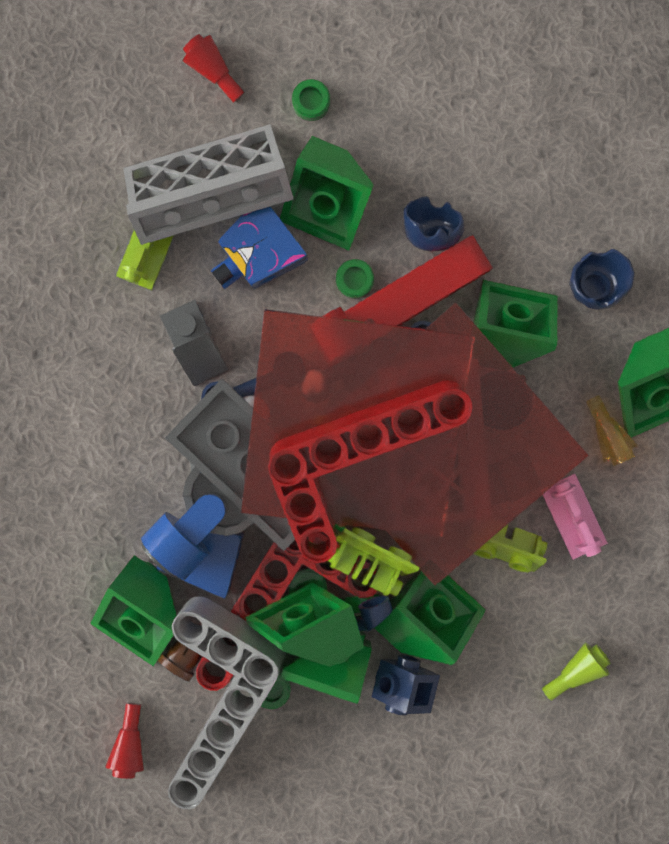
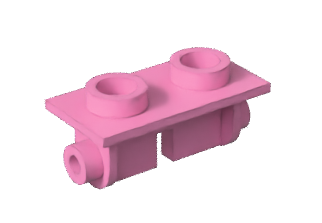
(574, 518)

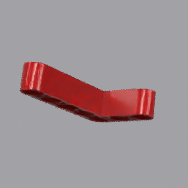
(421, 286)
(352, 450)
(273, 589)

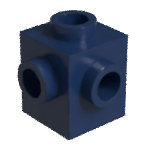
(405, 686)

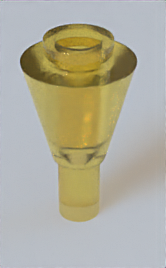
(613, 439)

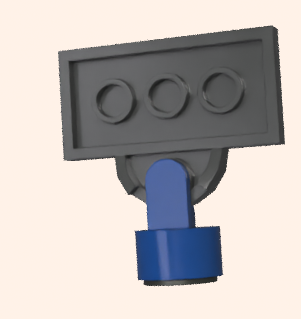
(217, 444)

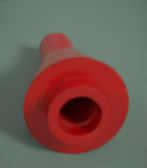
(206, 59)
(127, 751)

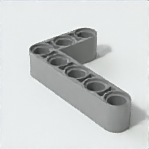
(233, 706)

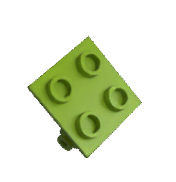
(390, 562)

